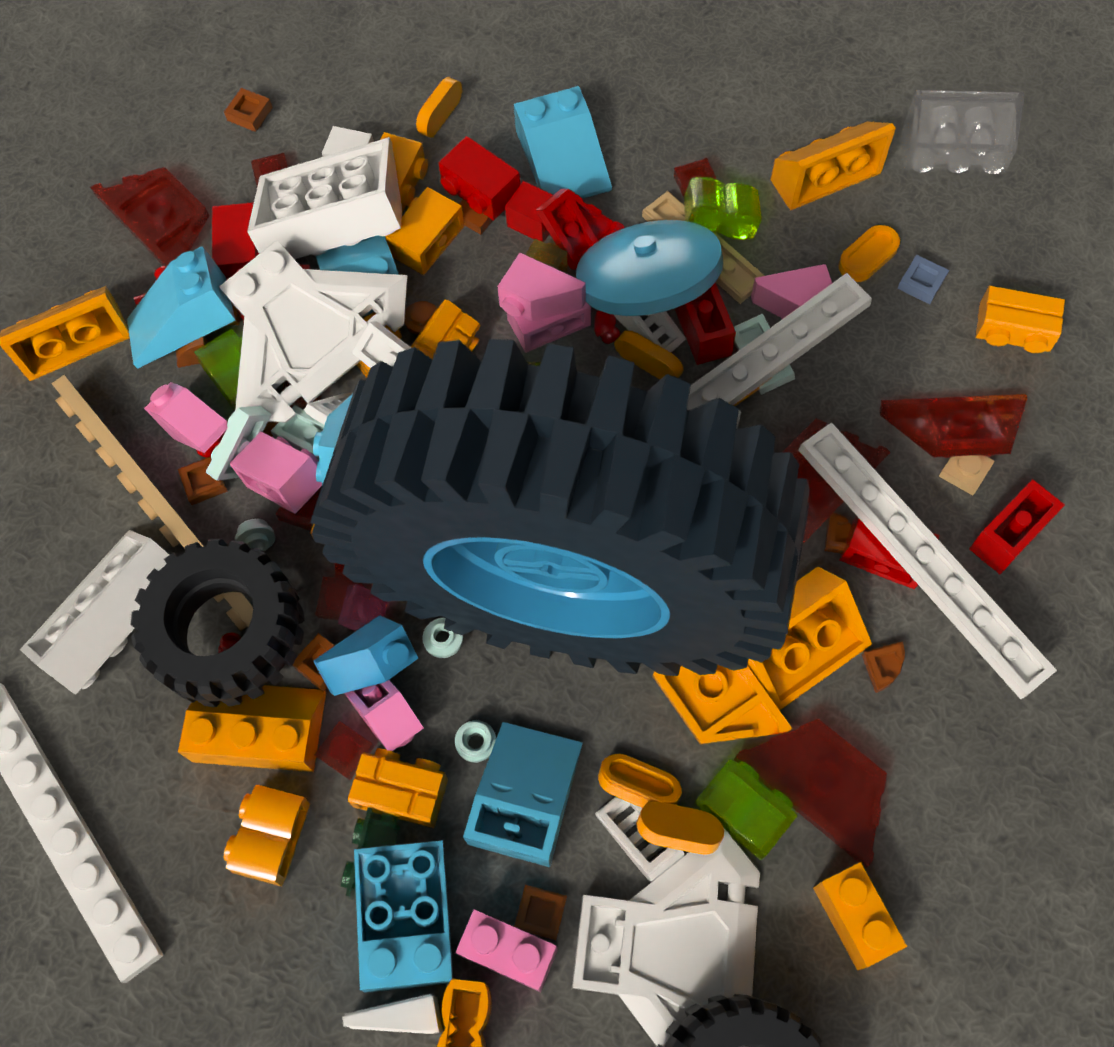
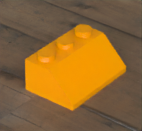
(832, 163)
(65, 333)
(820, 638)
(265, 732)

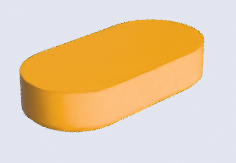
(439, 106)
(869, 252)
(648, 355)
(637, 781)
(680, 828)

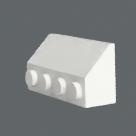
(96, 614)

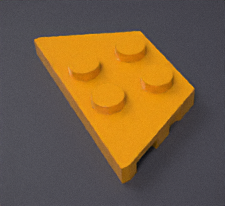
(723, 704)

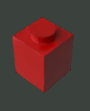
(522, 214)

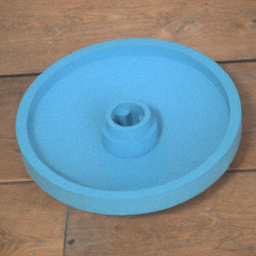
(650, 267)

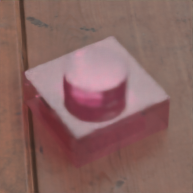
(360, 607)

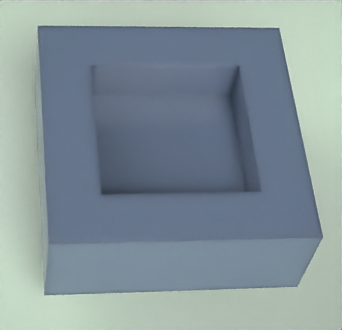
(923, 279)

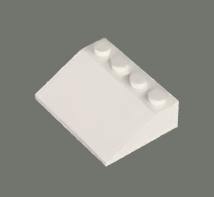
(328, 201)

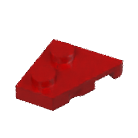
(575, 224)

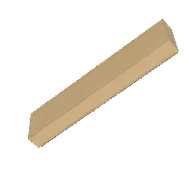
(737, 273)

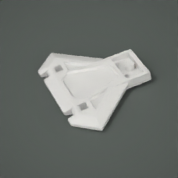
(303, 326)
(673, 939)

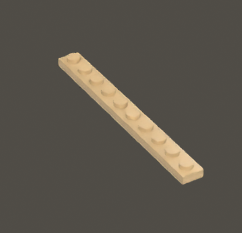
(134, 479)

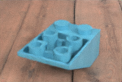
(523, 794)
(402, 917)

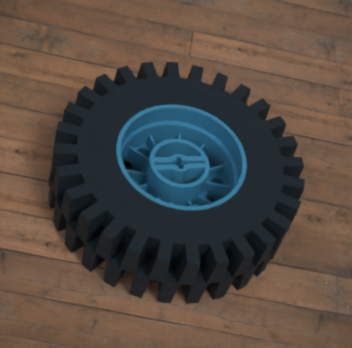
(566, 509)

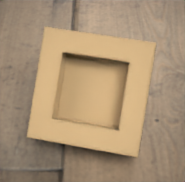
(967, 471)

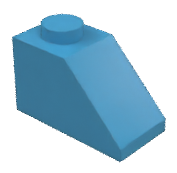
(366, 657)

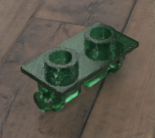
(369, 834)

